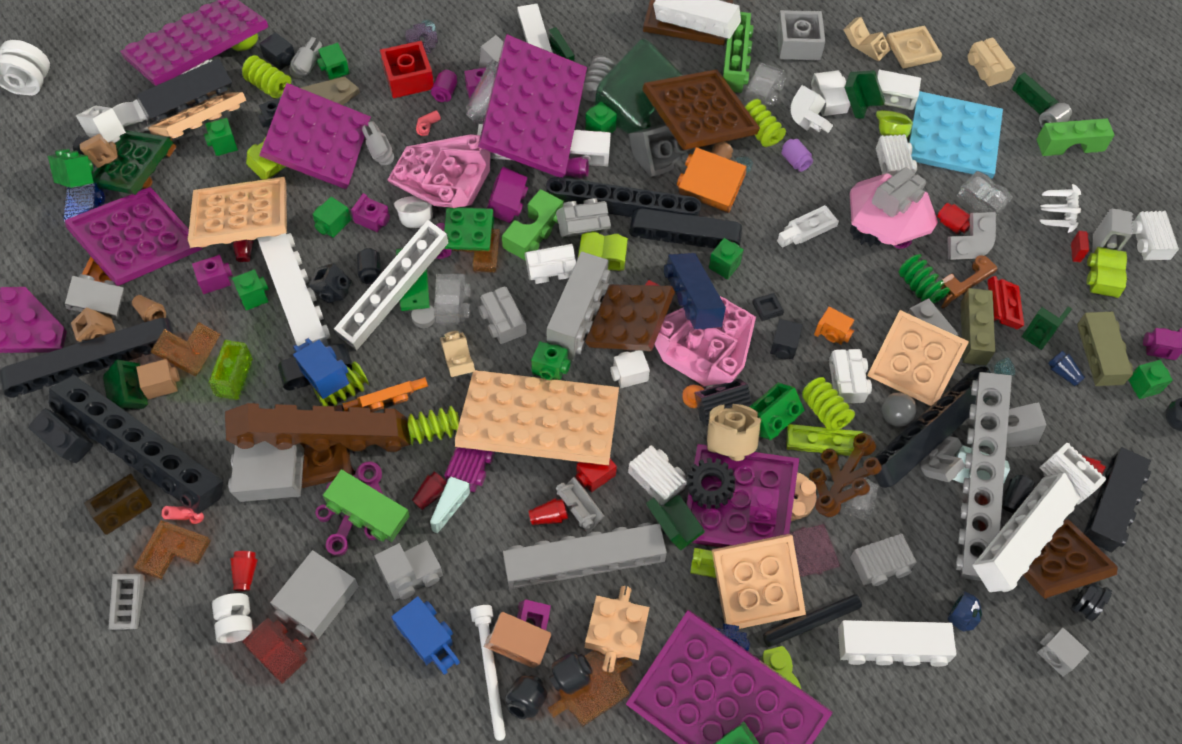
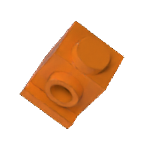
(835, 326)

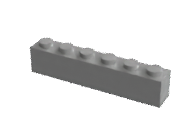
(584, 555)

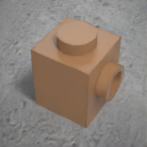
(158, 378)

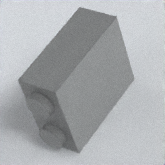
(266, 472)
(314, 595)

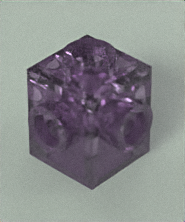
(424, 31)

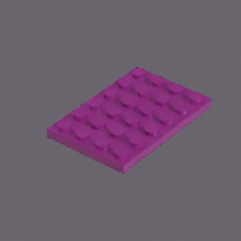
(193, 39)
(533, 107)
(711, 684)

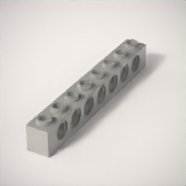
(998, 388)

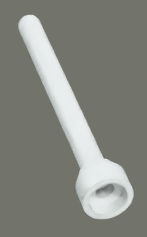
(482, 617)

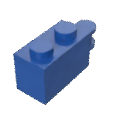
(321, 367)
(426, 634)

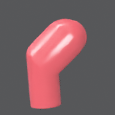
(424, 123)
(181, 513)

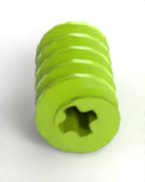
(265, 76)
(770, 130)
(356, 380)
(827, 404)
(433, 425)

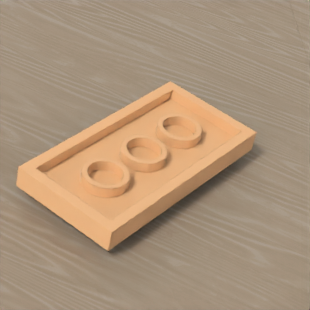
(195, 115)

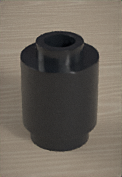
(368, 265)

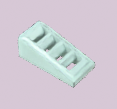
(452, 497)

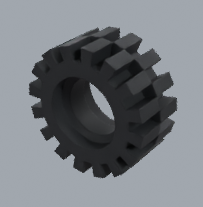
(711, 497)

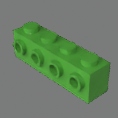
(736, 56)

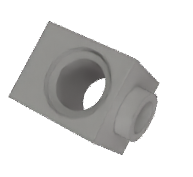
(1062, 651)

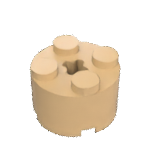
(733, 431)

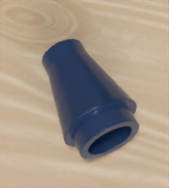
(1066, 368)

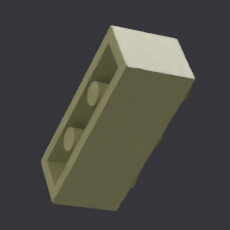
(978, 326)
(1104, 348)

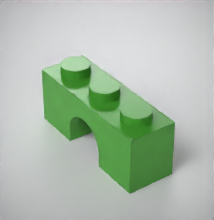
(1059, 136)
(526, 238)

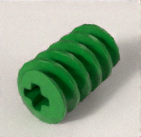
(921, 281)

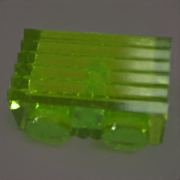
(230, 370)

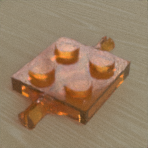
(599, 695)

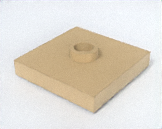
(913, 47)

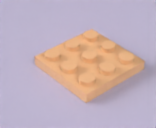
(917, 358)
(759, 581)

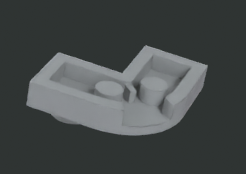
(980, 240)
(941, 461)

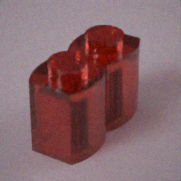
(275, 649)

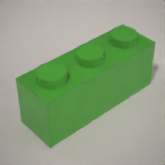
(365, 506)

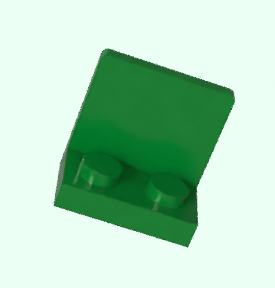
(469, 228)

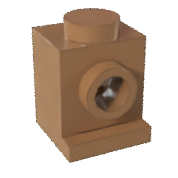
(97, 325)

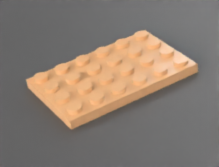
(538, 417)

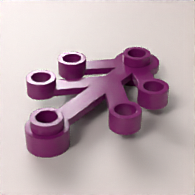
(346, 525)

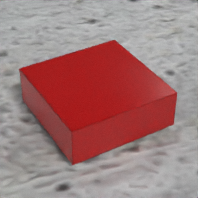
(1080, 246)

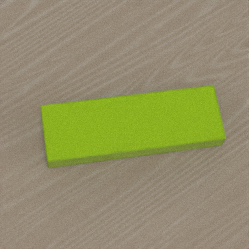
(819, 439)

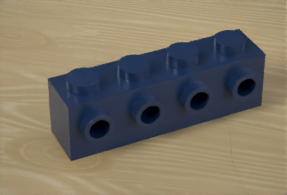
(695, 291)

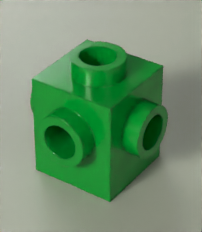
(550, 361)

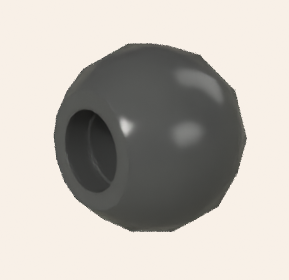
(899, 409)

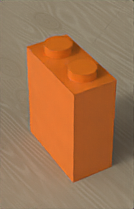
(711, 179)

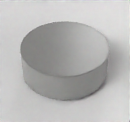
(423, 317)

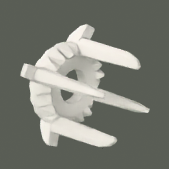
(1071, 208)

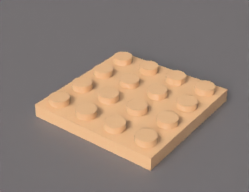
(238, 212)

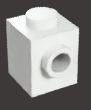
(630, 368)

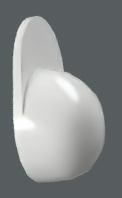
(413, 211)

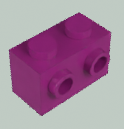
(506, 195)

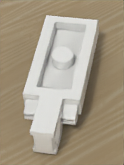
(808, 226)

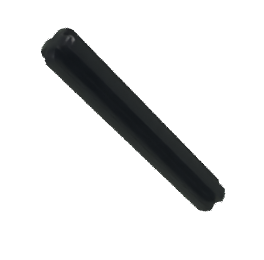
(812, 620)

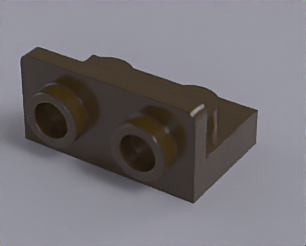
(118, 504)

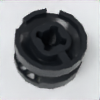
(1091, 600)

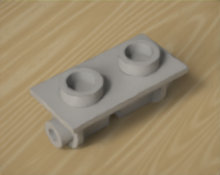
(580, 504)

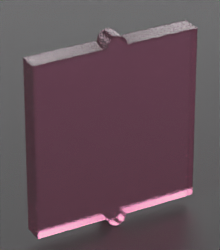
(814, 551)

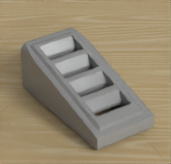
(116, 591)

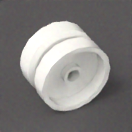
(22, 67)

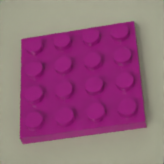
(315, 136)
(132, 235)
(730, 523)

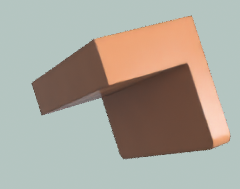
(518, 640)

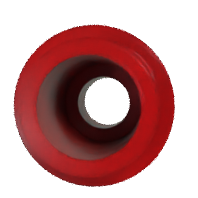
(954, 218)

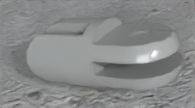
(304, 59)
(378, 144)

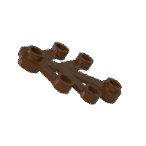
(830, 501)

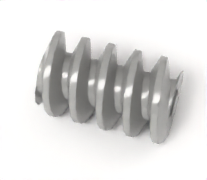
(598, 69)

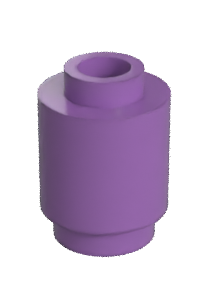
(797, 154)

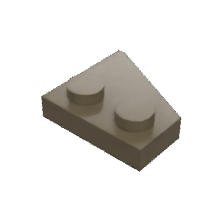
(336, 90)

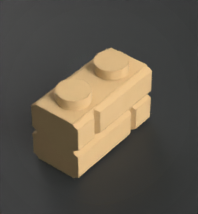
(990, 62)

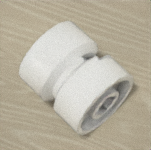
(232, 617)

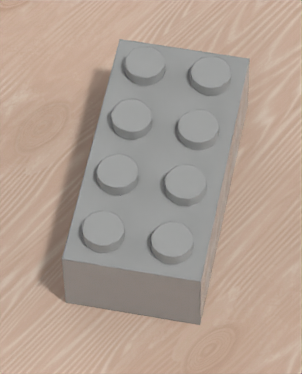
(579, 304)

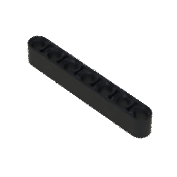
(621, 199)
(82, 358)
(927, 431)

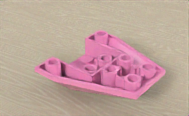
(443, 171)
(903, 227)
(707, 354)

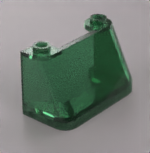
(623, 85)

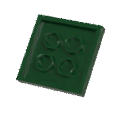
(136, 161)

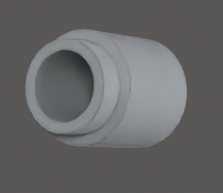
(1057, 113)

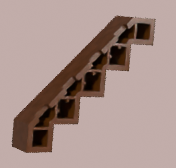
(316, 427)

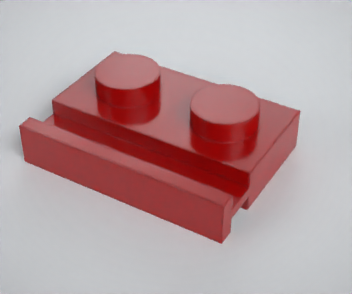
(1006, 302)

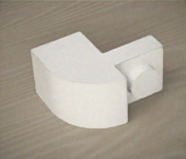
(806, 108)

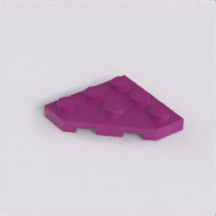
(27, 324)

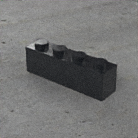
(184, 90)
(1117, 500)

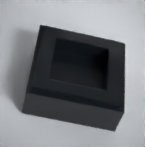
(767, 307)

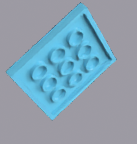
(955, 134)

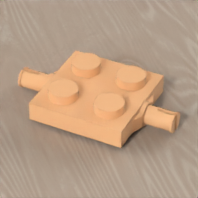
(617, 628)

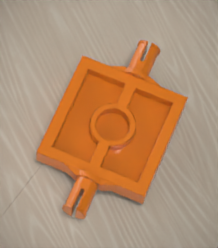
(397, 394)

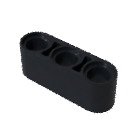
(293, 377)

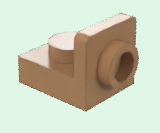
(99, 150)

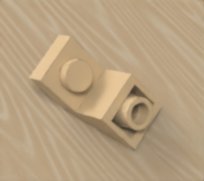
(871, 44)
(457, 353)

